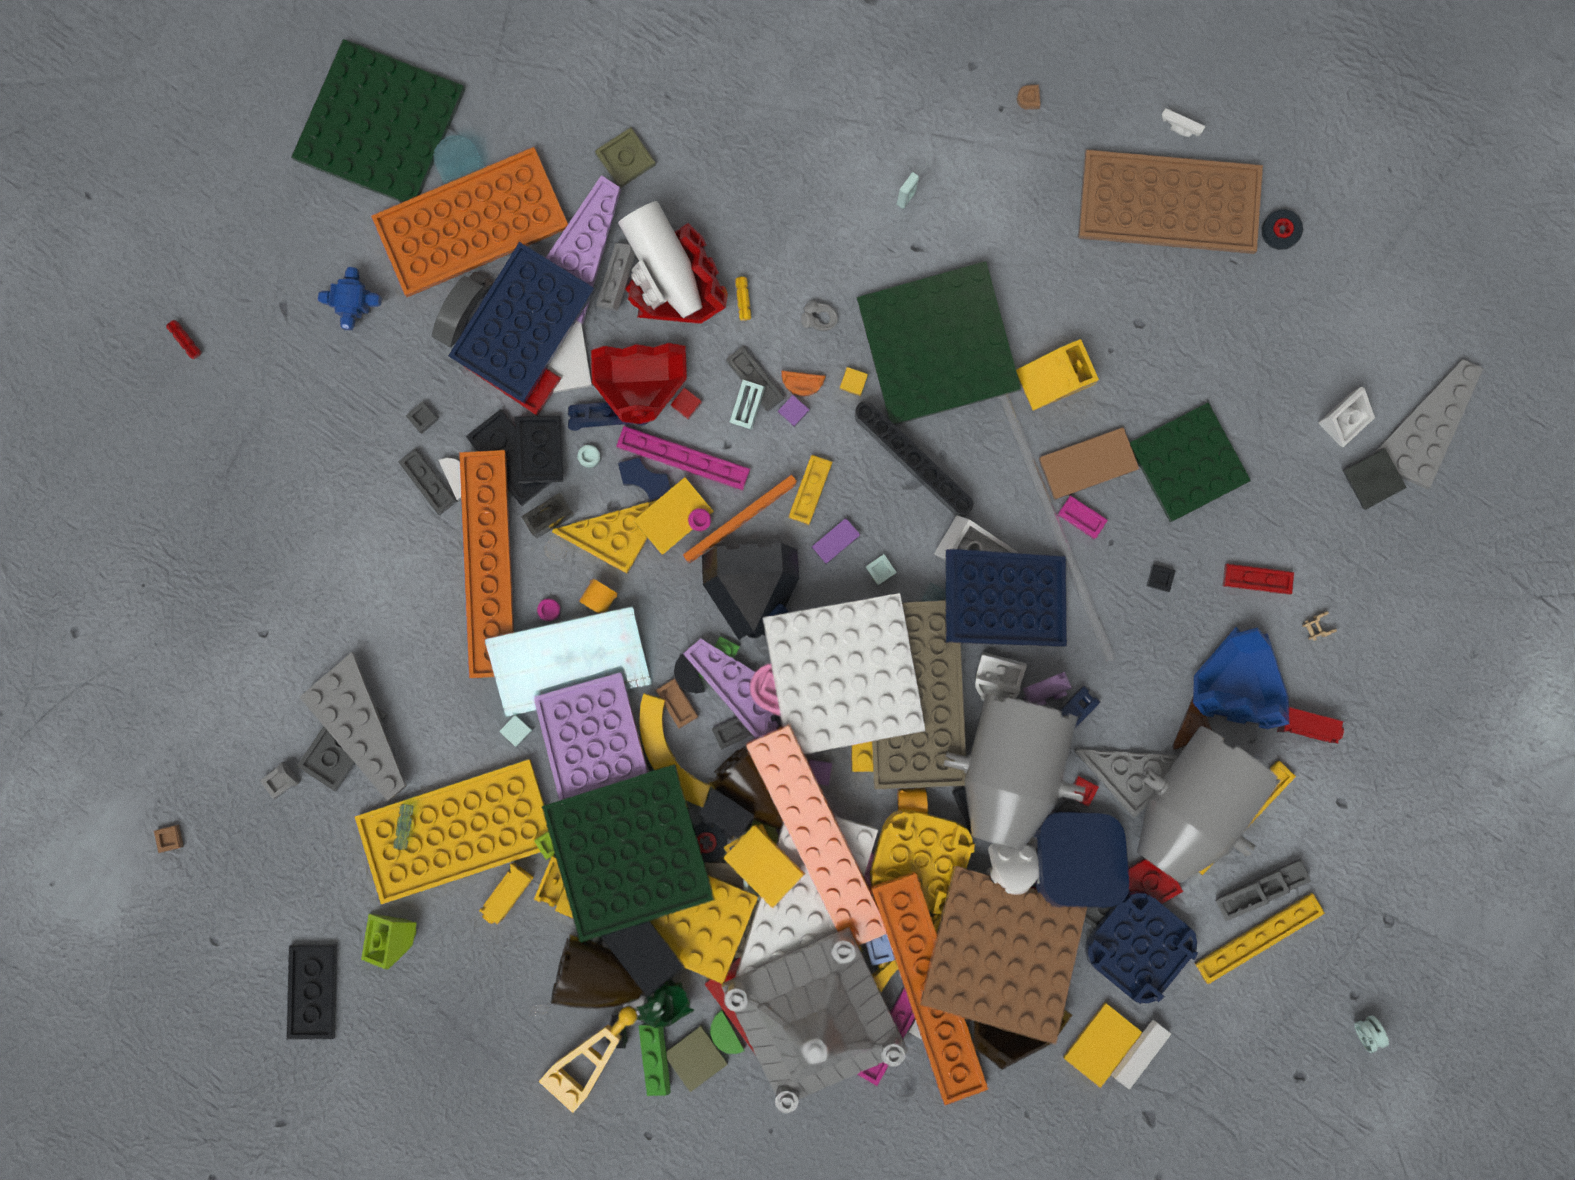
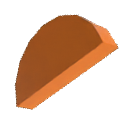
(802, 383)

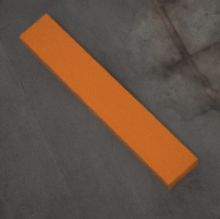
(740, 519)

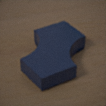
(636, 474)

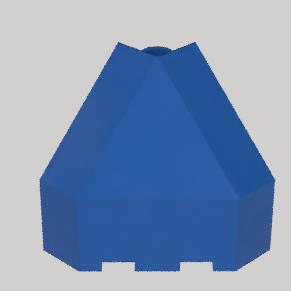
(1243, 682)

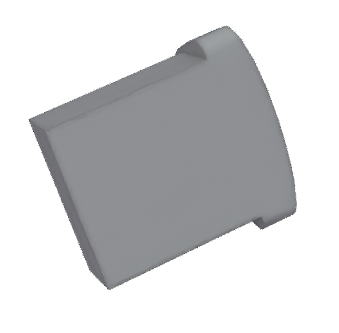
(279, 780)

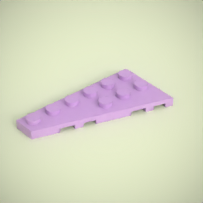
(585, 237)
(732, 684)

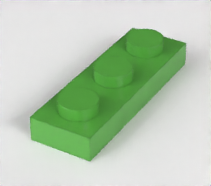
(654, 1060)

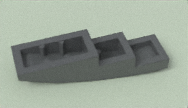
(1262, 890)

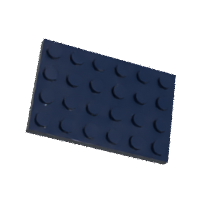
(522, 322)
(1005, 598)

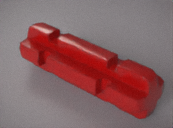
(183, 339)

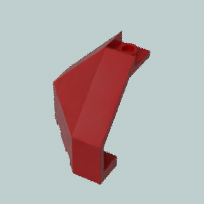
(711, 293)
(638, 378)

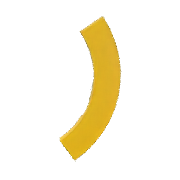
(659, 751)

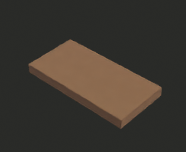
(1088, 463)

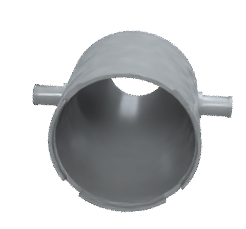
(1015, 769)
(1202, 805)

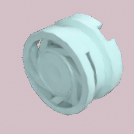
(1371, 1034)

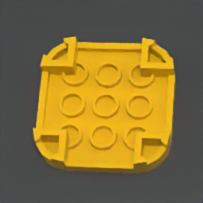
(925, 846)

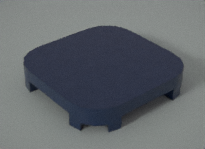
(1082, 860)
(1141, 947)

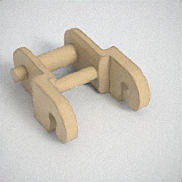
(1323, 633)

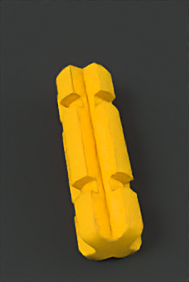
(743, 298)

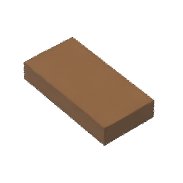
(677, 703)

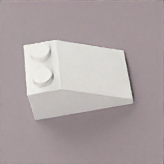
(967, 535)

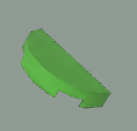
(724, 1035)

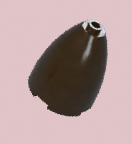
(743, 784)
(592, 977)

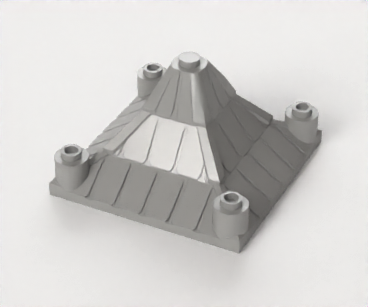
(815, 1018)

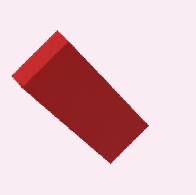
(1258, 579)

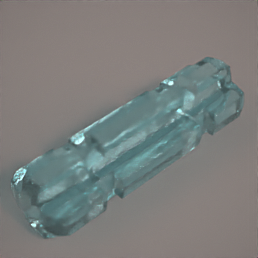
(403, 826)

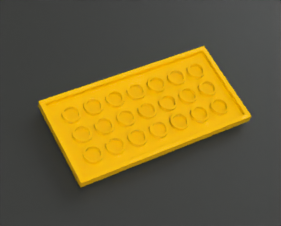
(455, 831)
(704, 934)

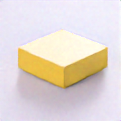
(853, 381)

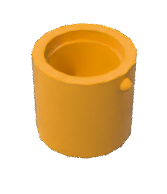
(598, 596)
(912, 799)

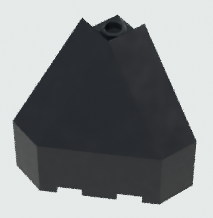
(750, 583)

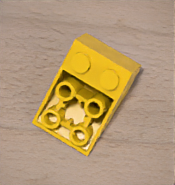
(1057, 375)

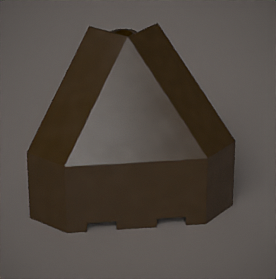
(1007, 1047)

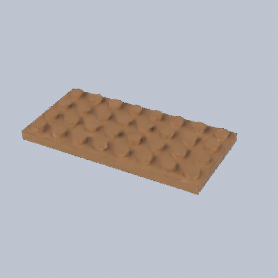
(1170, 201)

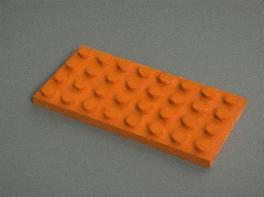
(469, 222)

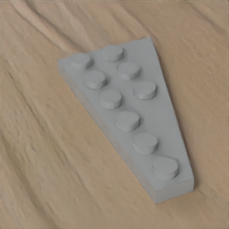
(1426, 432)
(350, 716)

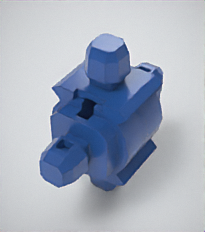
(349, 298)

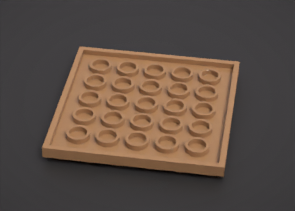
(1003, 957)

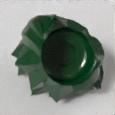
(665, 1005)

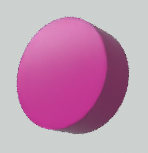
(699, 519)
(548, 610)

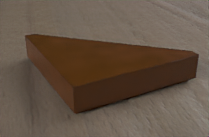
(1191, 722)

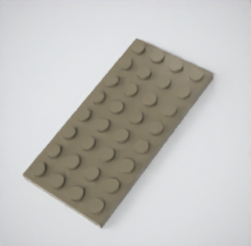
(919, 757)

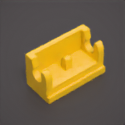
(551, 884)

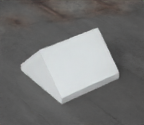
(1348, 417)

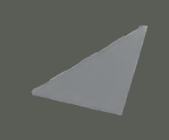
(1122, 773)

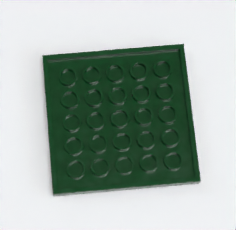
(378, 122)
(938, 343)
(628, 853)

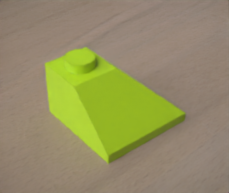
(387, 939)

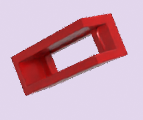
(1313, 726)

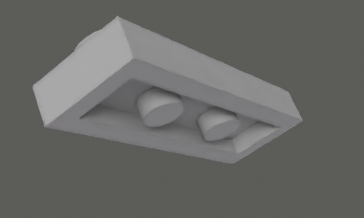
(616, 277)

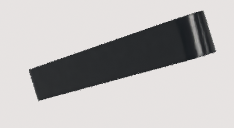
(910, 448)

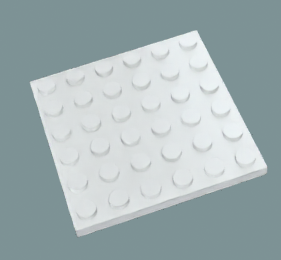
(844, 673)

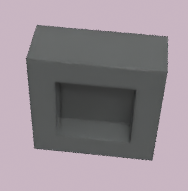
(422, 417)

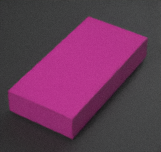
(1082, 517)

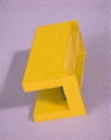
(506, 894)

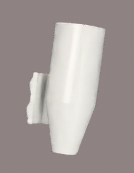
(663, 264)

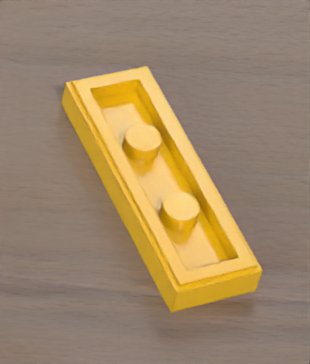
(810, 489)

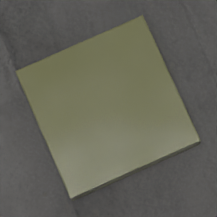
(625, 157)
(695, 1058)

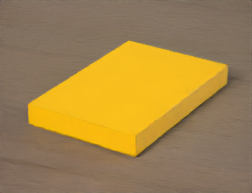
(667, 518)
(764, 865)
(1102, 1044)

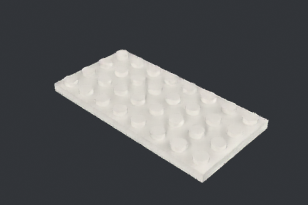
(801, 913)

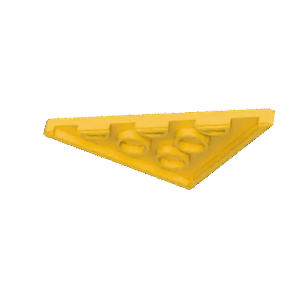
(609, 536)

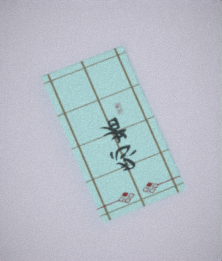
(565, 656)

